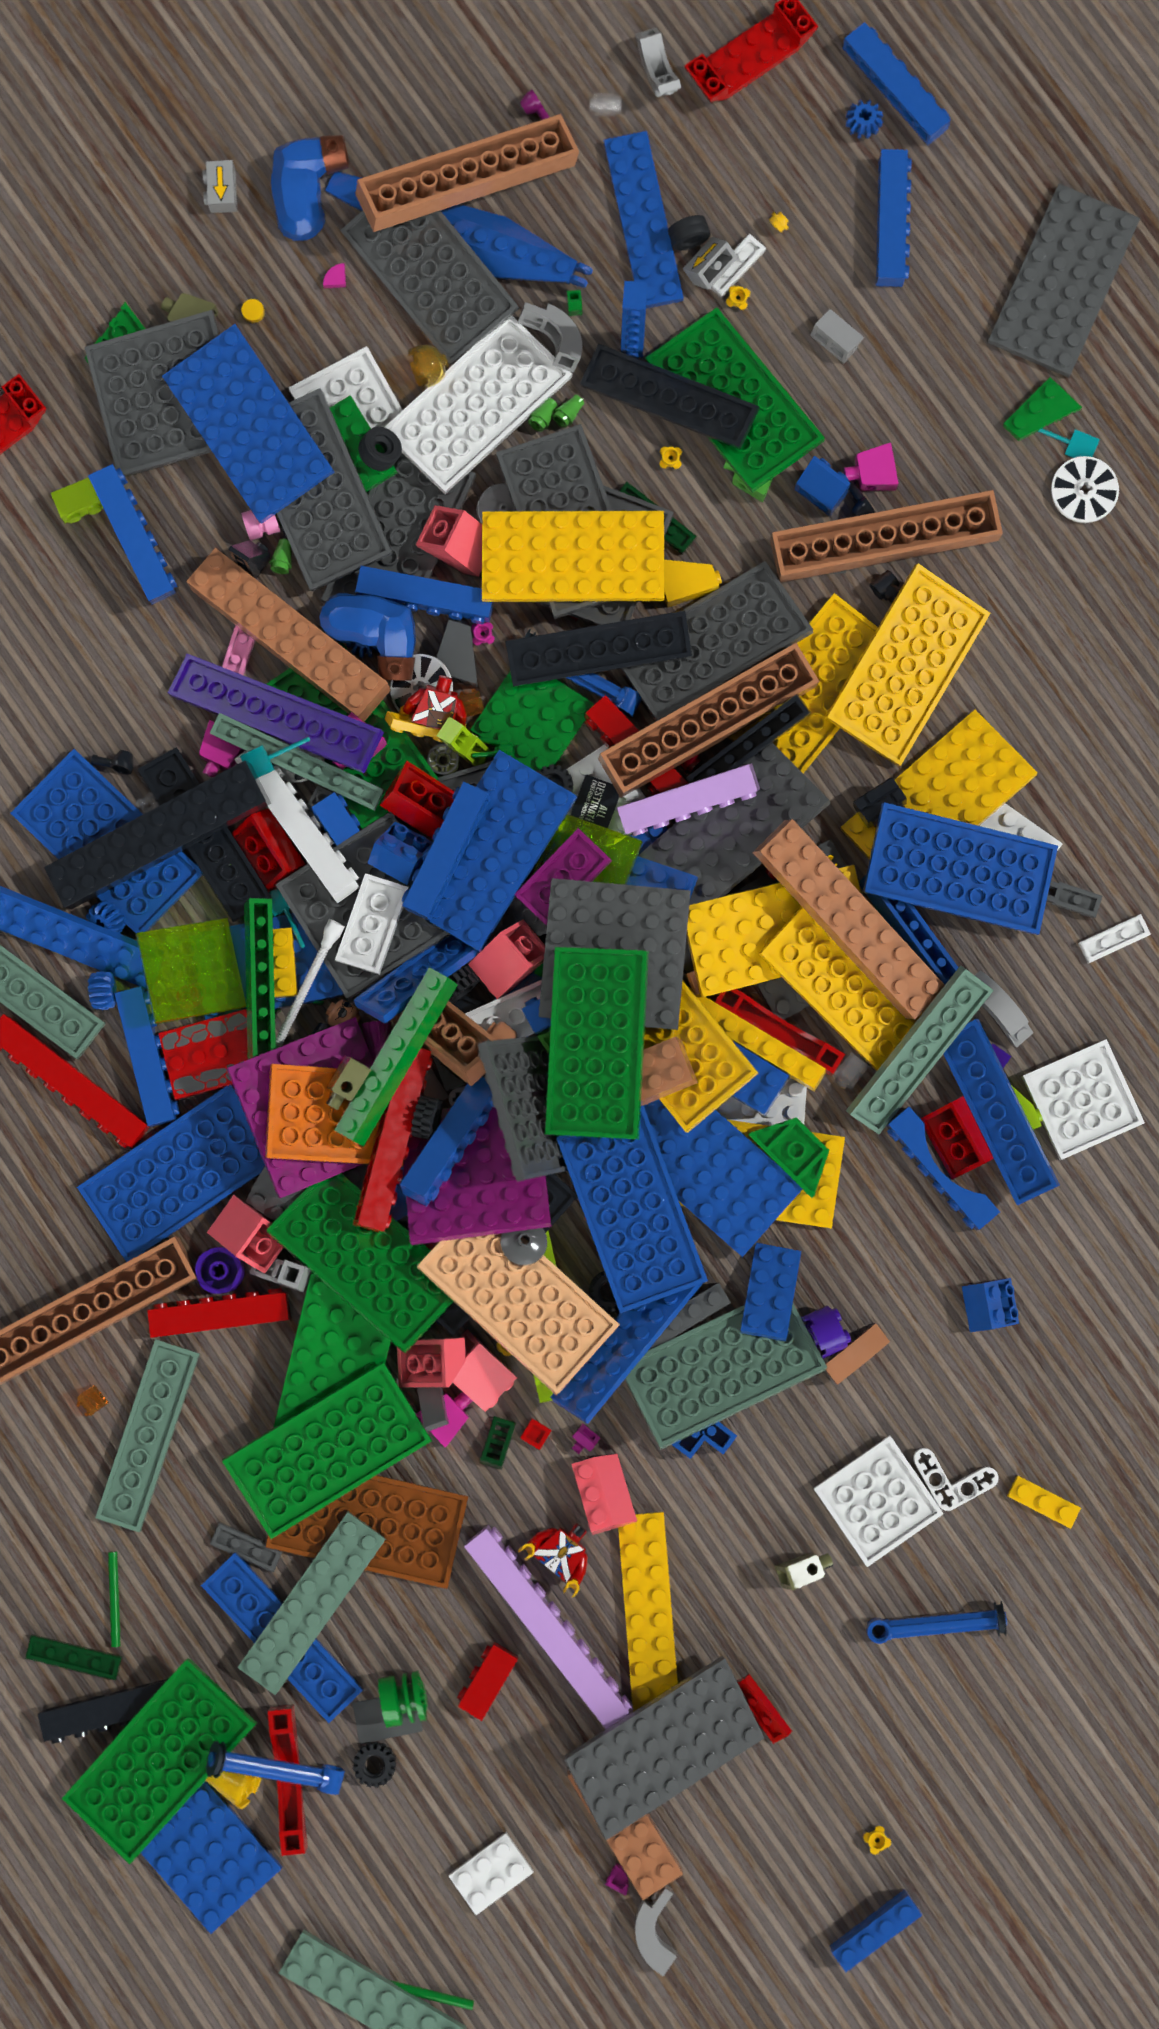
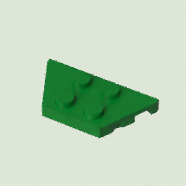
(794, 1151)

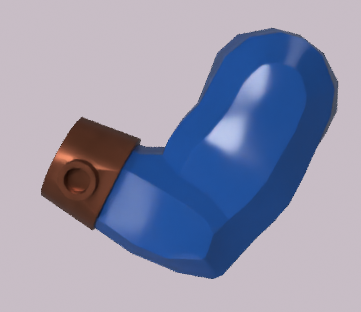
(298, 185)
(374, 623)

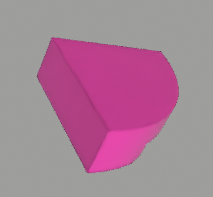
(335, 277)

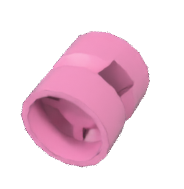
(256, 529)

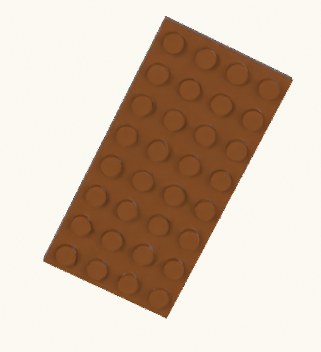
(415, 1519)

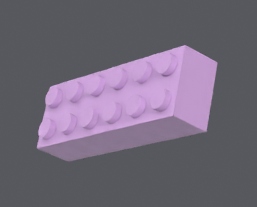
(692, 797)

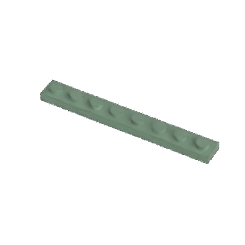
(299, 762)

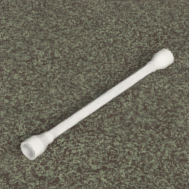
(332, 932)

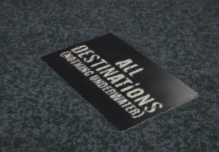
(595, 801)

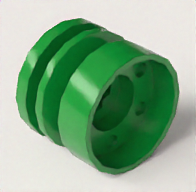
(402, 1699)

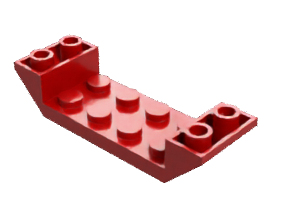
(753, 51)
(18, 412)

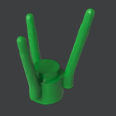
(503, 746)

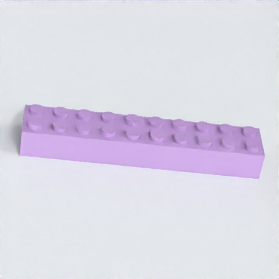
(548, 1628)

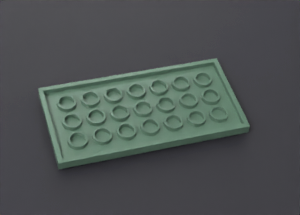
(717, 1374)

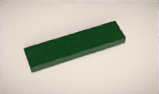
(677, 534)
(73, 1657)

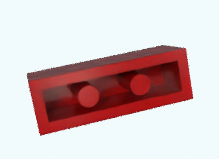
(487, 1680)

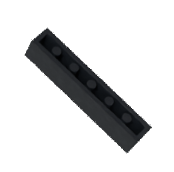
(755, 739)
(95, 1712)

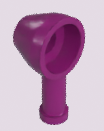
(532, 104)

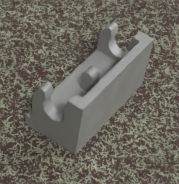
(836, 336)

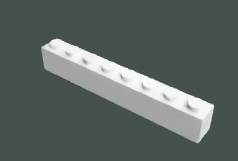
(306, 836)

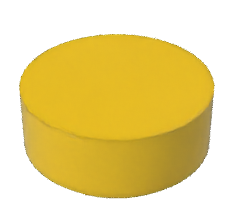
(253, 310)

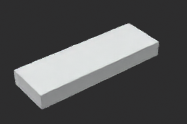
(747, 252)
(1114, 938)

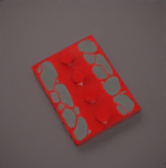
(202, 1051)

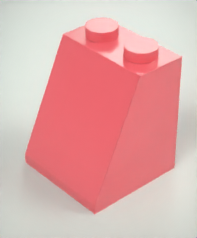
(454, 539)
(509, 958)
(244, 1234)
(483, 1374)

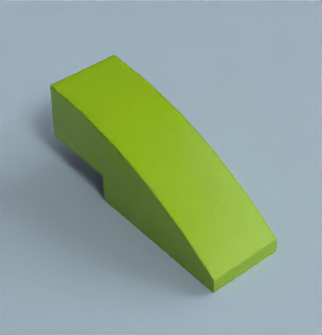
(462, 741)

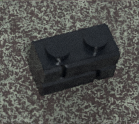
(869, 804)

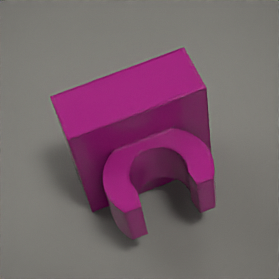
(584, 1438)

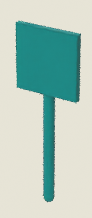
(1079, 445)
(261, 761)
(279, 906)

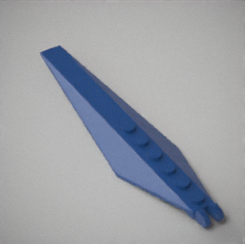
(498, 241)

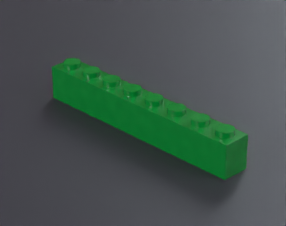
(259, 976)
(396, 1056)

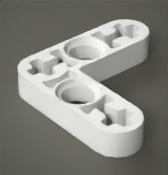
(953, 1489)

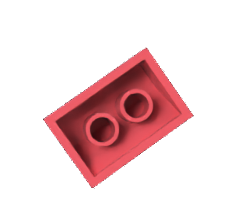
(431, 1362)
(604, 1493)

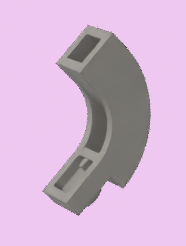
(655, 63)
(559, 329)
(1005, 1012)
(285, 1274)
(652, 1948)

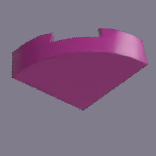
(618, 1879)

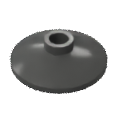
(524, 1253)

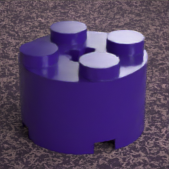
(207, 1274)
(827, 1331)

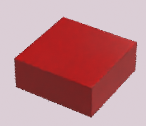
(536, 1434)

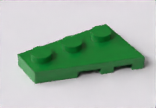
(121, 325)
(1042, 408)

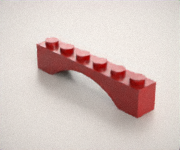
(795, 1038)
(290, 1795)

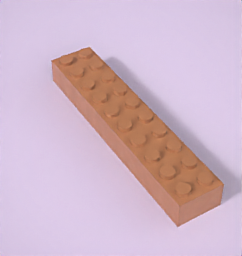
(466, 172)
(886, 536)
(288, 635)
(707, 720)
(849, 919)
(94, 1307)

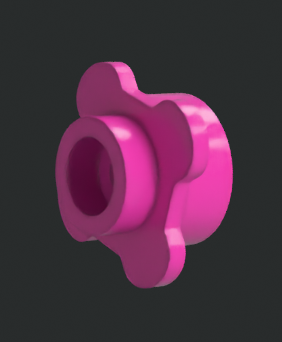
(487, 629)

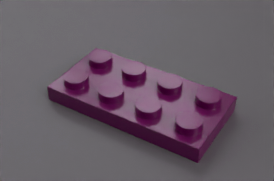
(574, 860)

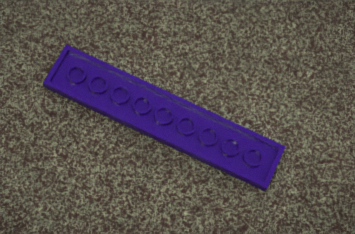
(276, 712)

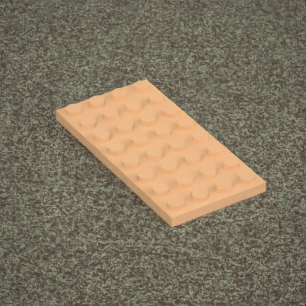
(523, 1307)

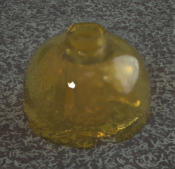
(427, 365)

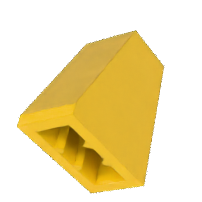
(688, 581)

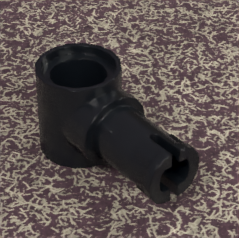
(886, 586)

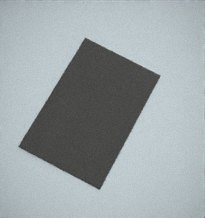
(372, 1726)

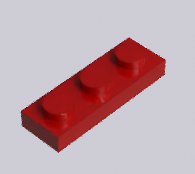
(763, 1710)

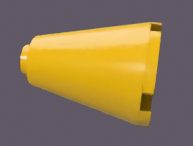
(235, 1787)

